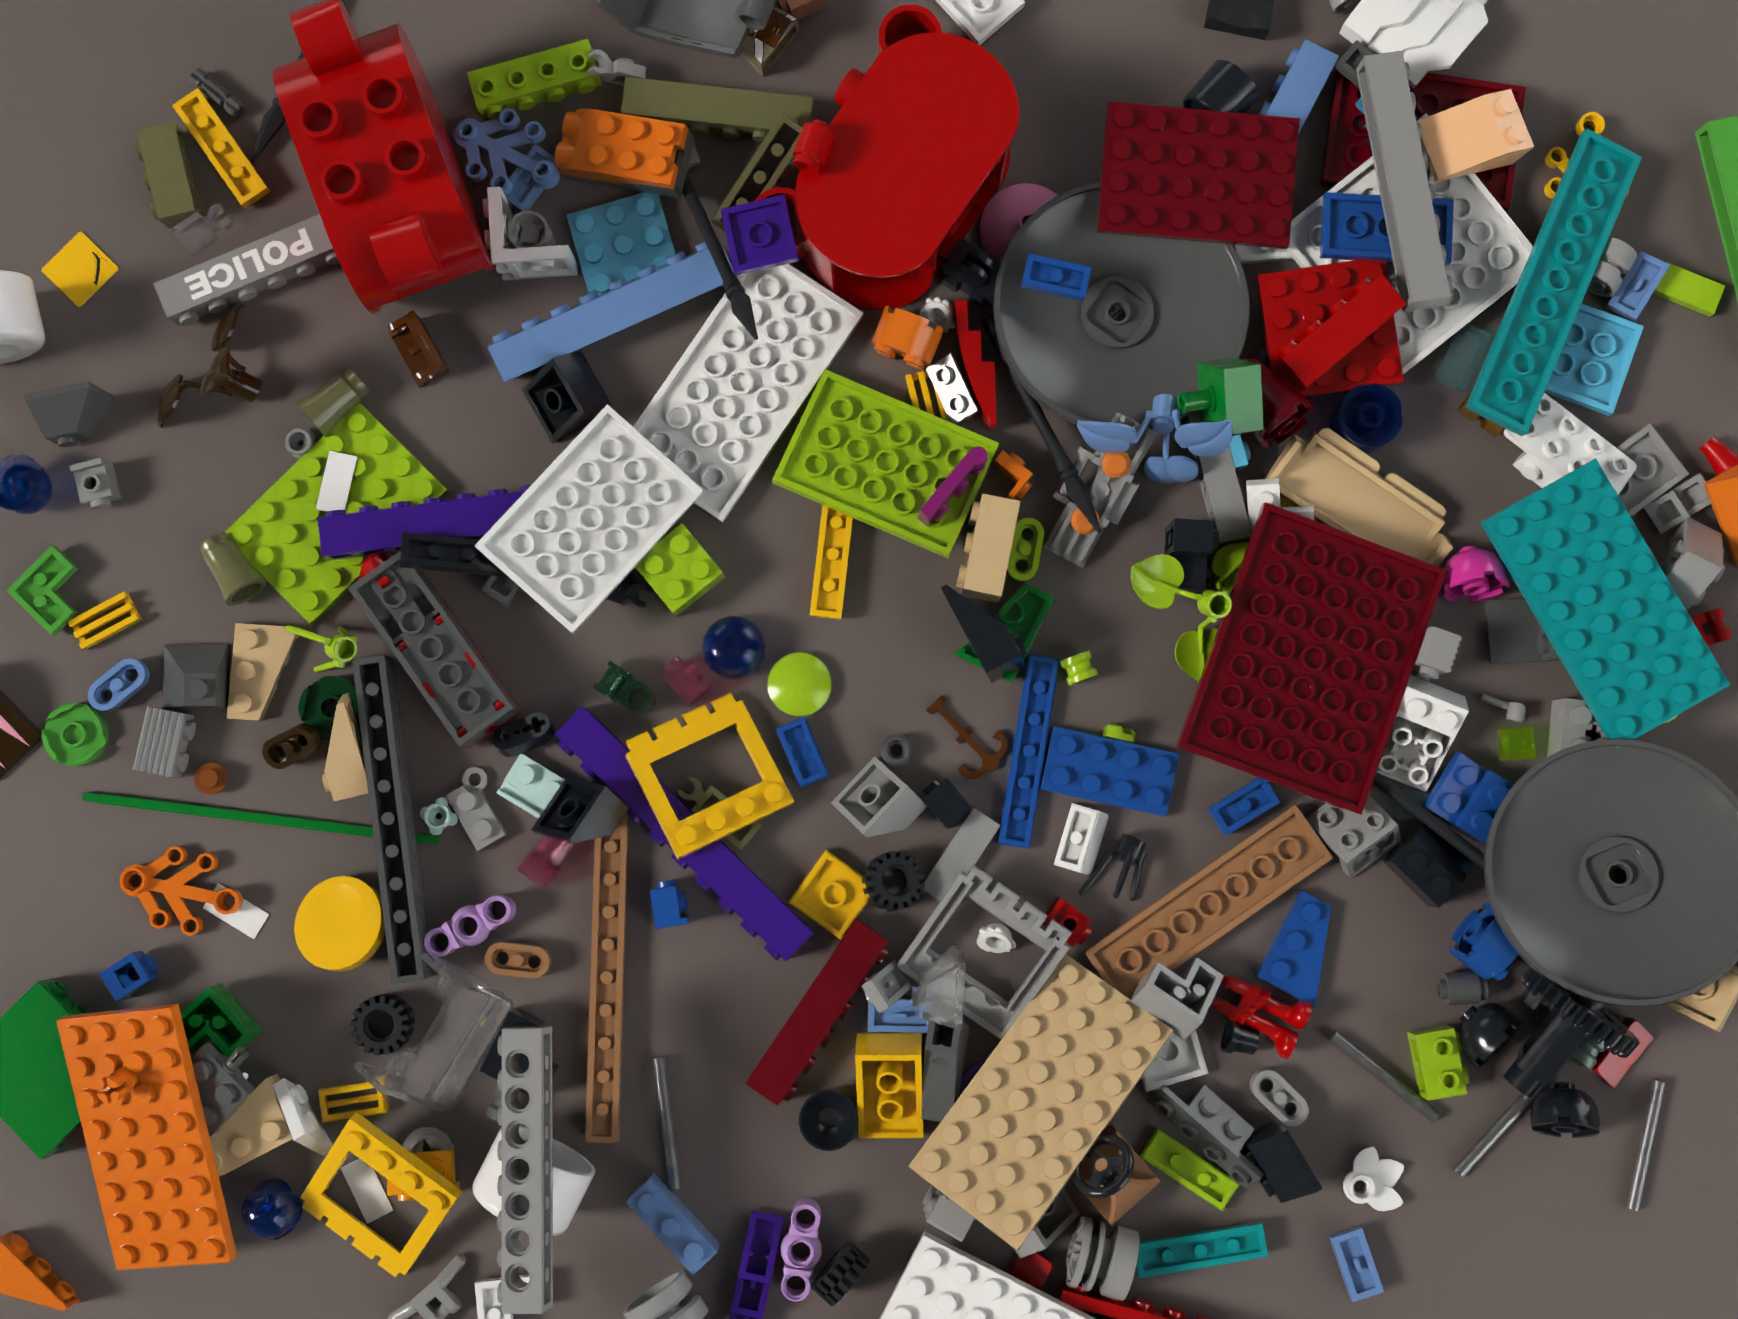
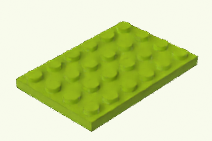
(880, 461)
(282, 526)

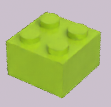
(679, 570)

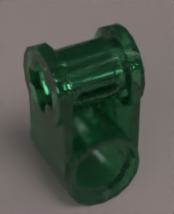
(621, 686)

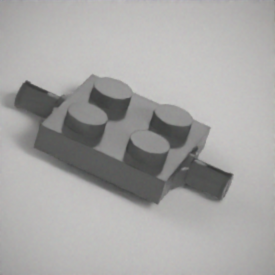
(220, 1084)

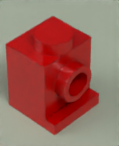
(1060, 911)

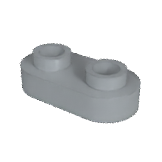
(1278, 1096)

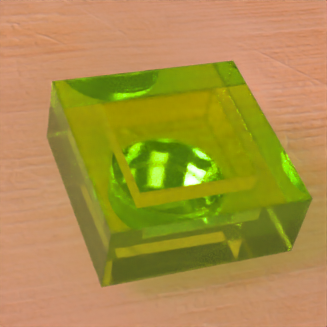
(1516, 743)

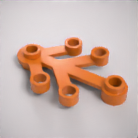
(175, 889)

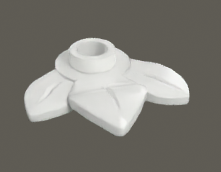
(1378, 1180)

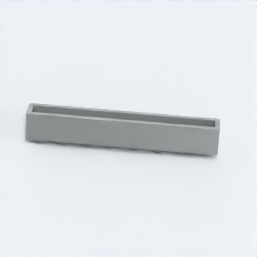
(1403, 181)

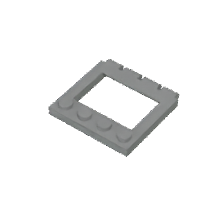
(979, 1001)

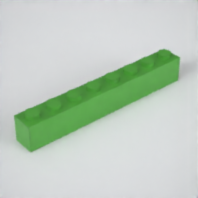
(1719, 156)

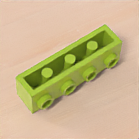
(534, 79)

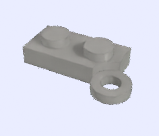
(475, 810)

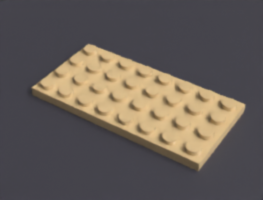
(1040, 1101)

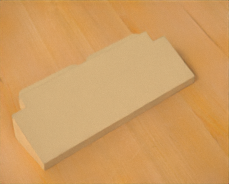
(1357, 500)

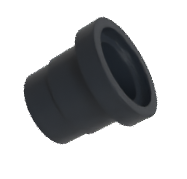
(1238, 1039)

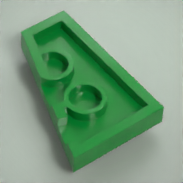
(1022, 614)

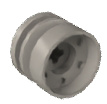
(1108, 1259)

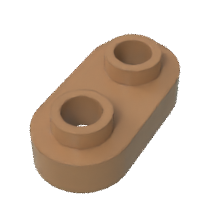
(519, 960)

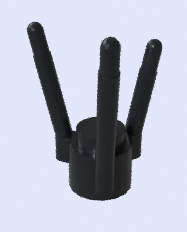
(1131, 853)

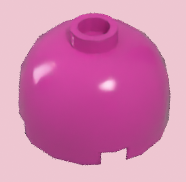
(1474, 575)

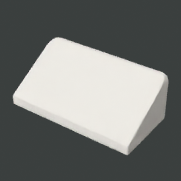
(1081, 839)

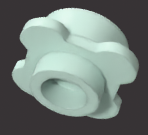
(437, 825)

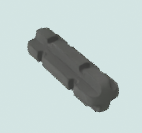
(217, 93)

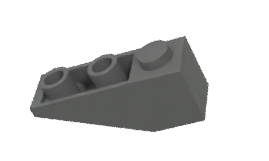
(942, 1069)

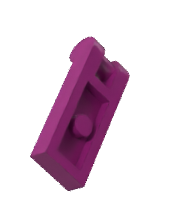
(953, 485)

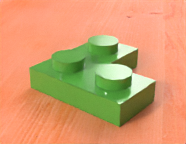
(38, 590)

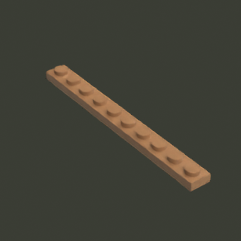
(607, 986)

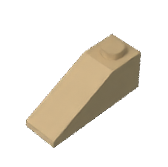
(345, 762)

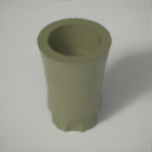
(333, 401)
(231, 569)

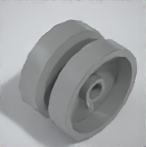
(668, 1301)

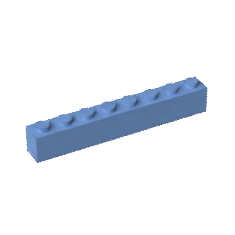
(605, 313)

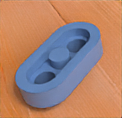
(119, 683)

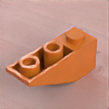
(30, 1276)

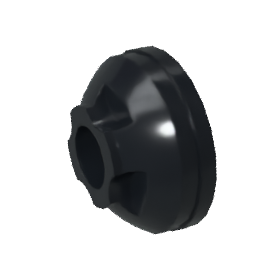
(826, 1137)

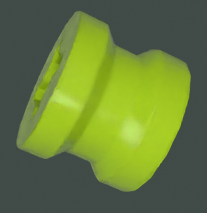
(1079, 668)

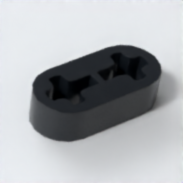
(523, 734)

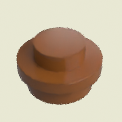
(211, 778)

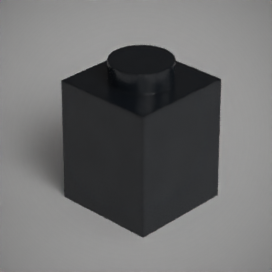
(945, 802)

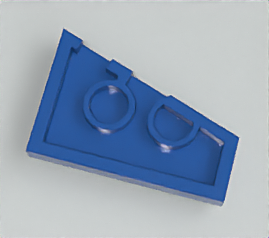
(1298, 949)

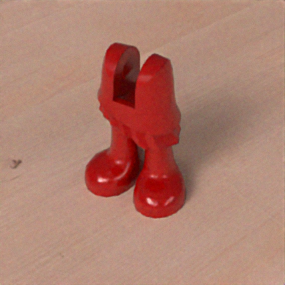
(1254, 998)

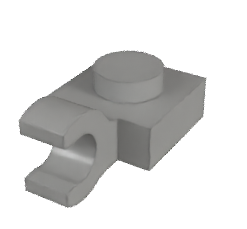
(614, 71)

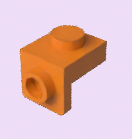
(1013, 468)

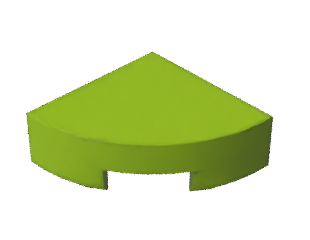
(1118, 733)

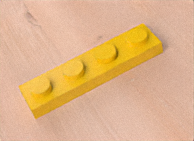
(221, 148)
(831, 564)

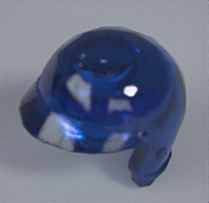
(23, 485)
(271, 1209)

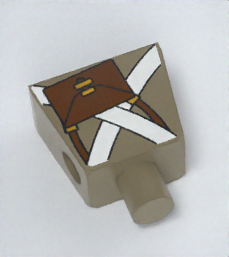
(765, 46)

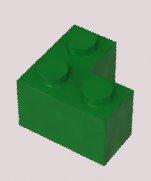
(221, 1018)

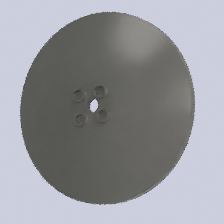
(1178, 301)
(1631, 809)

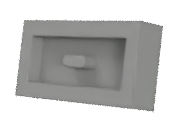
(886, 986)

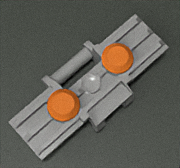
(1110, 494)

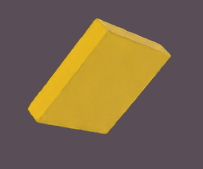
(831, 894)

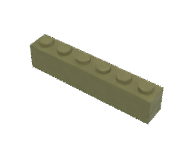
(713, 108)

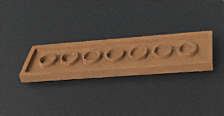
(1210, 901)

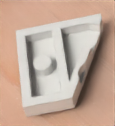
(301, 1118)

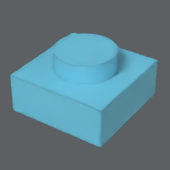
(1240, 452)

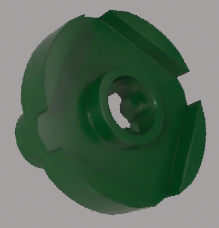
(320, 693)

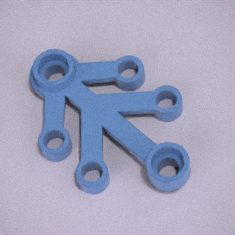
(501, 150)

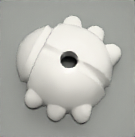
(939, 312)
(995, 938)

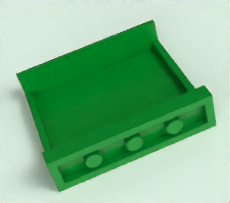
(33, 1070)

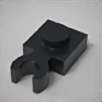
(627, 589)

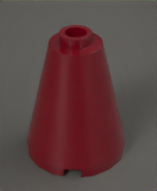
(1282, 408)

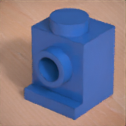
(668, 905)
(120, 976)

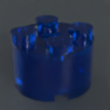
(1379, 404)

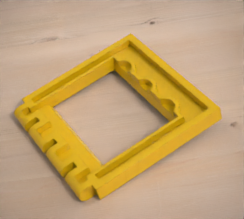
(727, 815)
(398, 1167)

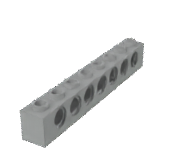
(537, 1187)

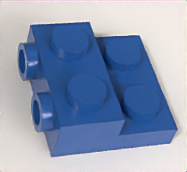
(1467, 797)

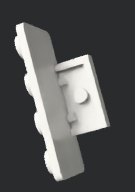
(1563, 443)

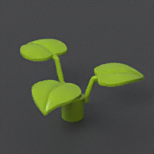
(1158, 580)

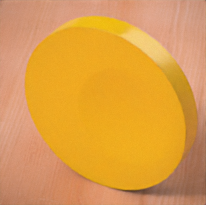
(340, 923)

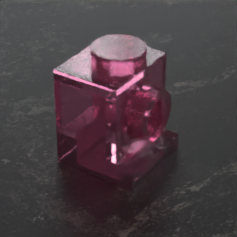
(686, 680)

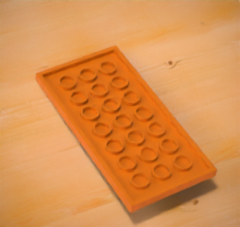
(147, 1137)

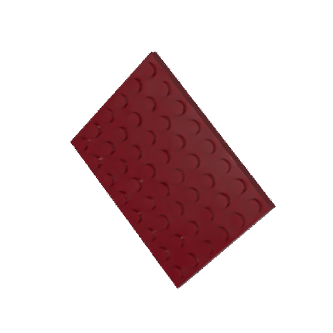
(1311, 658)

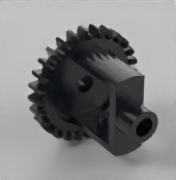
(1561, 1033)

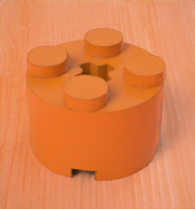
(907, 337)

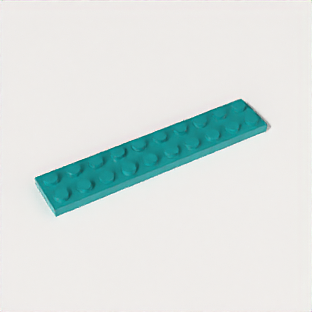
(1553, 283)

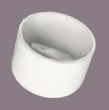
(20, 318)
(570, 1181)

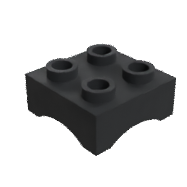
(1240, 17)

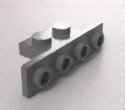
(1212, 1128)

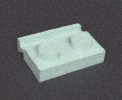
(530, 785)

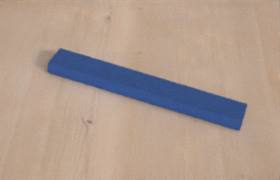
(1028, 751)

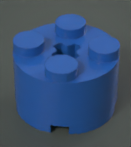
(1483, 945)

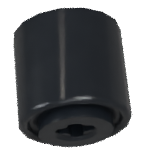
(1223, 89)

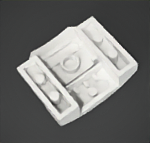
(1426, 31)

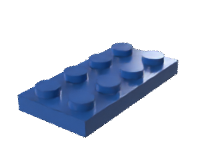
(1356, 227)
(1109, 771)

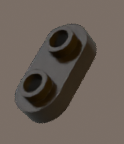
(291, 746)

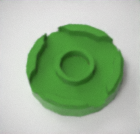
(75, 734)

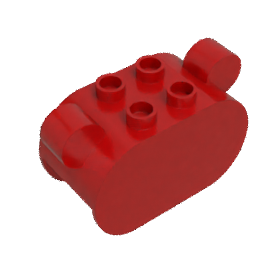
(378, 158)
(908, 165)

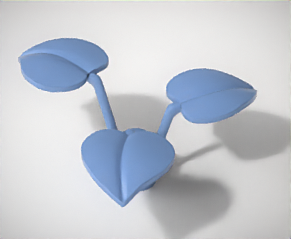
(1200, 438)

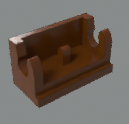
(418, 349)

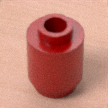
(813, 146)

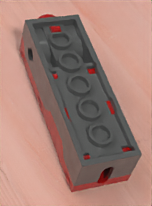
(433, 649)

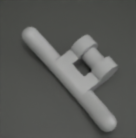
(449, 1301)

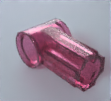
(544, 861)

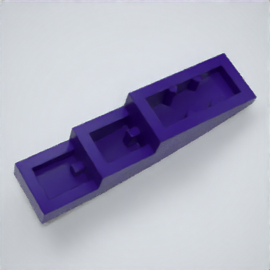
(756, 1266)

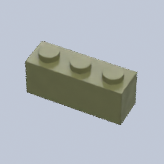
(168, 173)

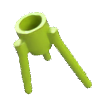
(337, 647)

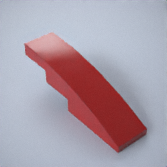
(978, 374)

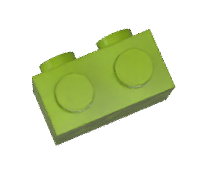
(1438, 1062)

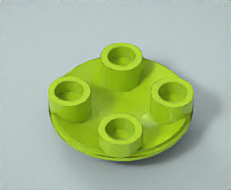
(799, 684)

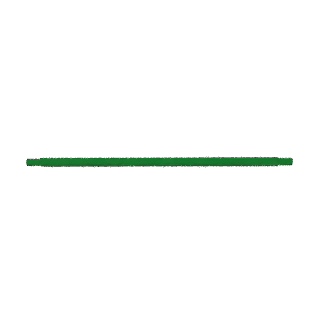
(242, 816)

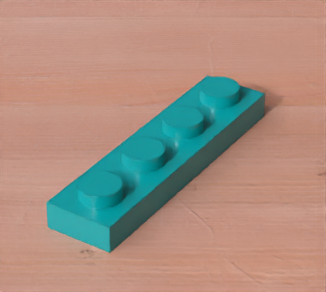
(1201, 1249)

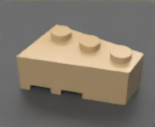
(251, 1129)

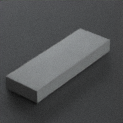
(961, 853)

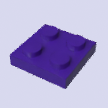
(760, 235)

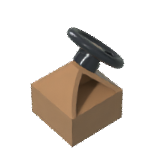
(1113, 1176)

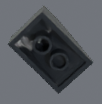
(990, 639)

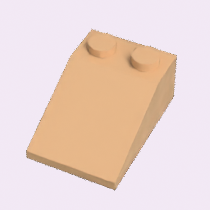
(1475, 136)

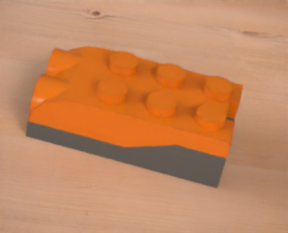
(624, 151)

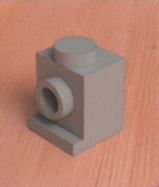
(106, 483)

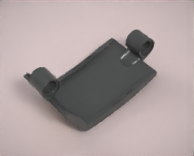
(696, 25)

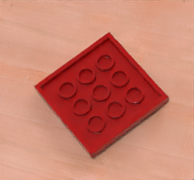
(1301, 296)

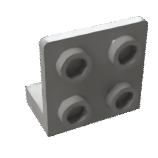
(1356, 837)

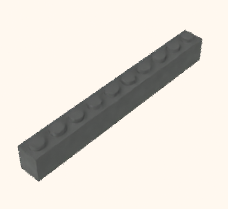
(392, 817)

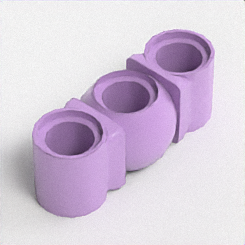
(455, 929)
(801, 1265)

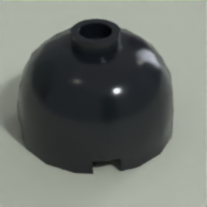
(1487, 1031)
(1565, 1111)

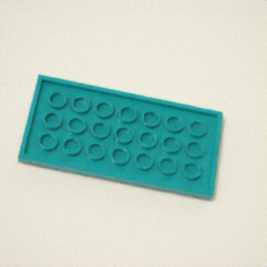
(1605, 603)

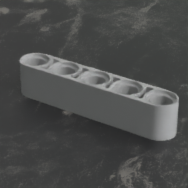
(1221, 492)

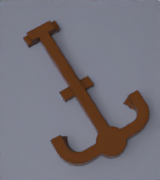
(989, 761)

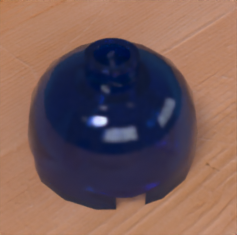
(733, 647)

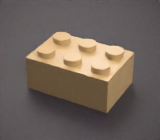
(988, 548)

